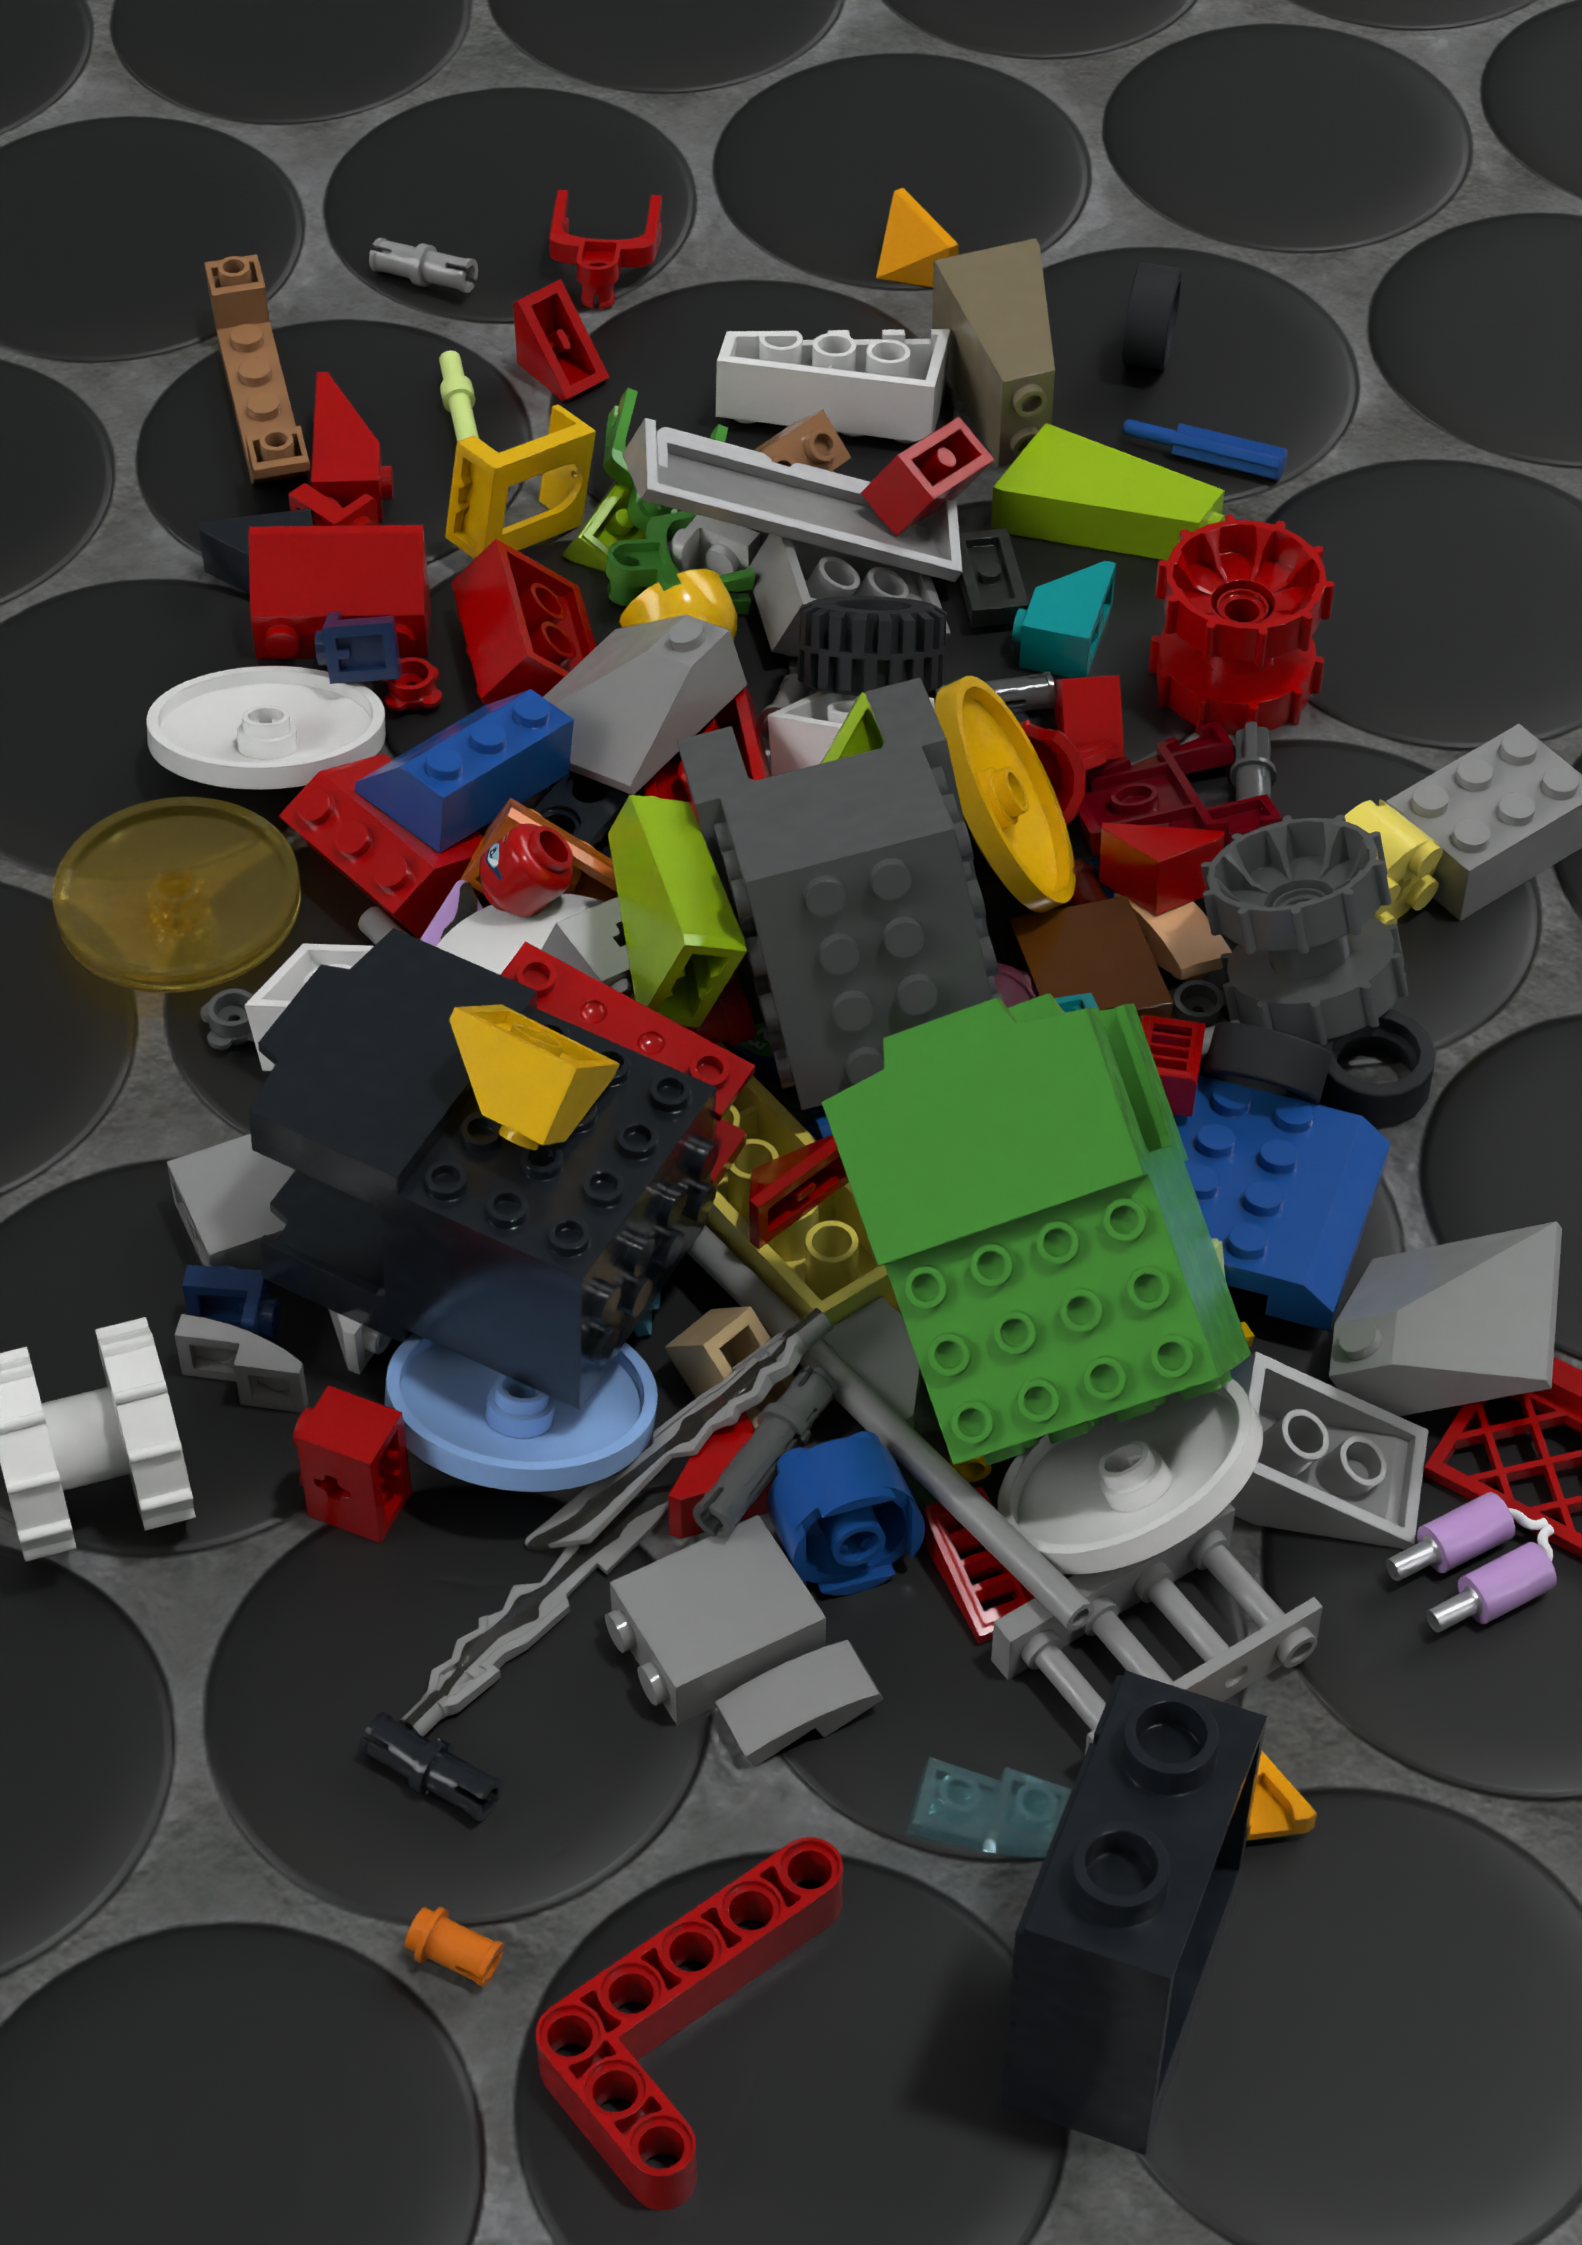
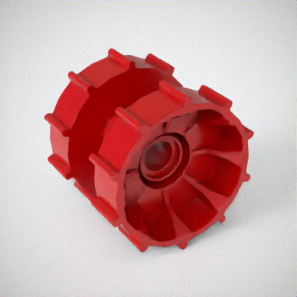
(1240, 625)

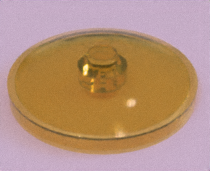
(176, 894)

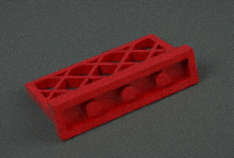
(1559, 1407)

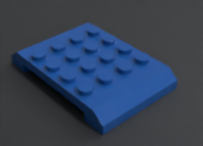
(1282, 1192)

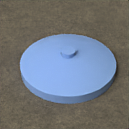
(514, 1436)

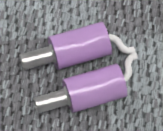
(1494, 1586)

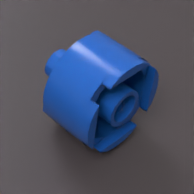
(844, 1513)

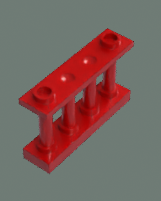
(616, 1017)

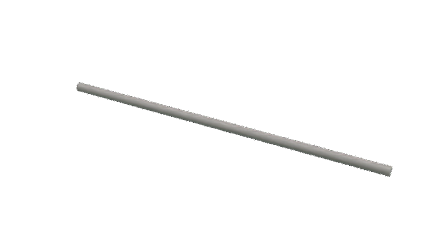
(874, 1413)

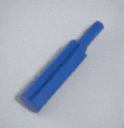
(1214, 448)

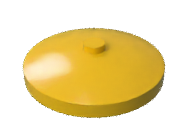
(1006, 795)

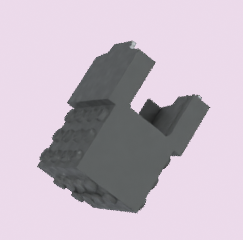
(847, 892)

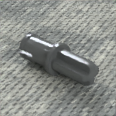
(1252, 770)

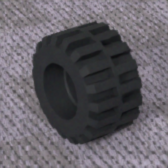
(870, 643)

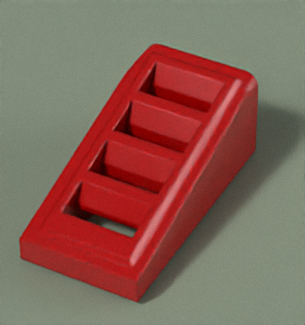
(1177, 1056)
(945, 1541)

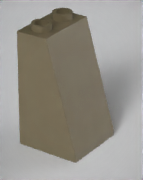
(998, 342)

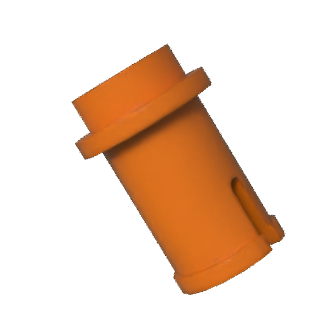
(453, 1946)

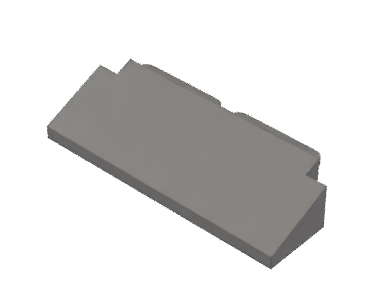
(784, 500)

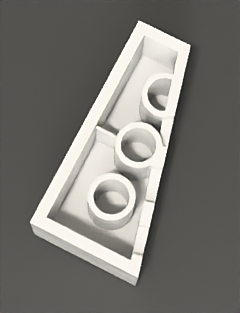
(863, 385)

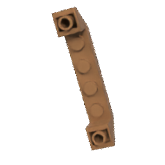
(254, 372)

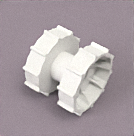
(91, 1440)

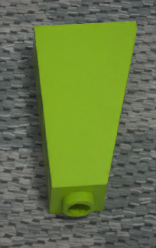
(1099, 497)
(672, 909)

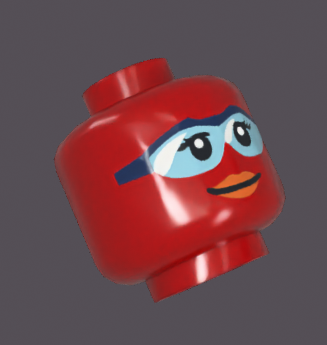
(526, 869)

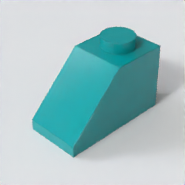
(1066, 622)

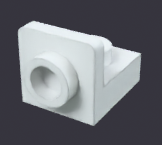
(714, 546)

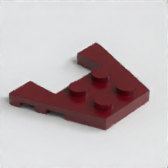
(1161, 795)

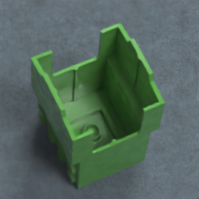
(1036, 1223)

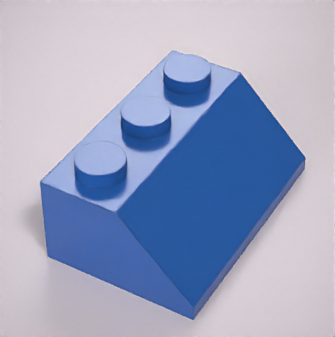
(473, 768)

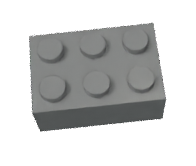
(1496, 817)

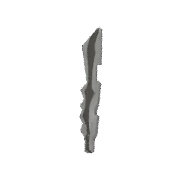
(682, 1435)
(529, 1614)

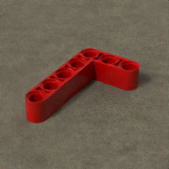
(673, 2002)

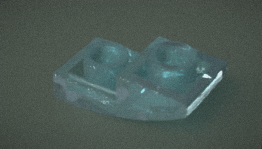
(987, 1814)

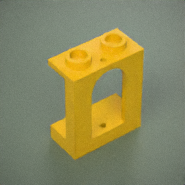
(484, 476)

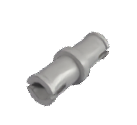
(423, 265)

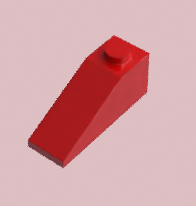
(346, 451)

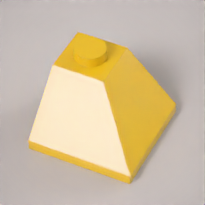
(528, 1074)

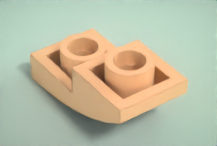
(1182, 941)

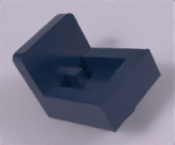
(232, 1297)

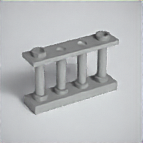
(1035, 1638)

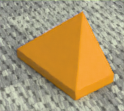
(912, 243)

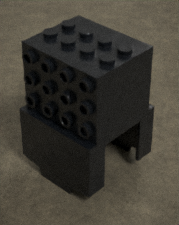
(435, 1221)

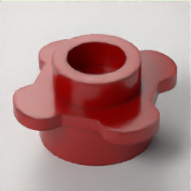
(415, 686)

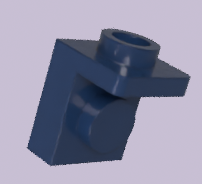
(358, 648)

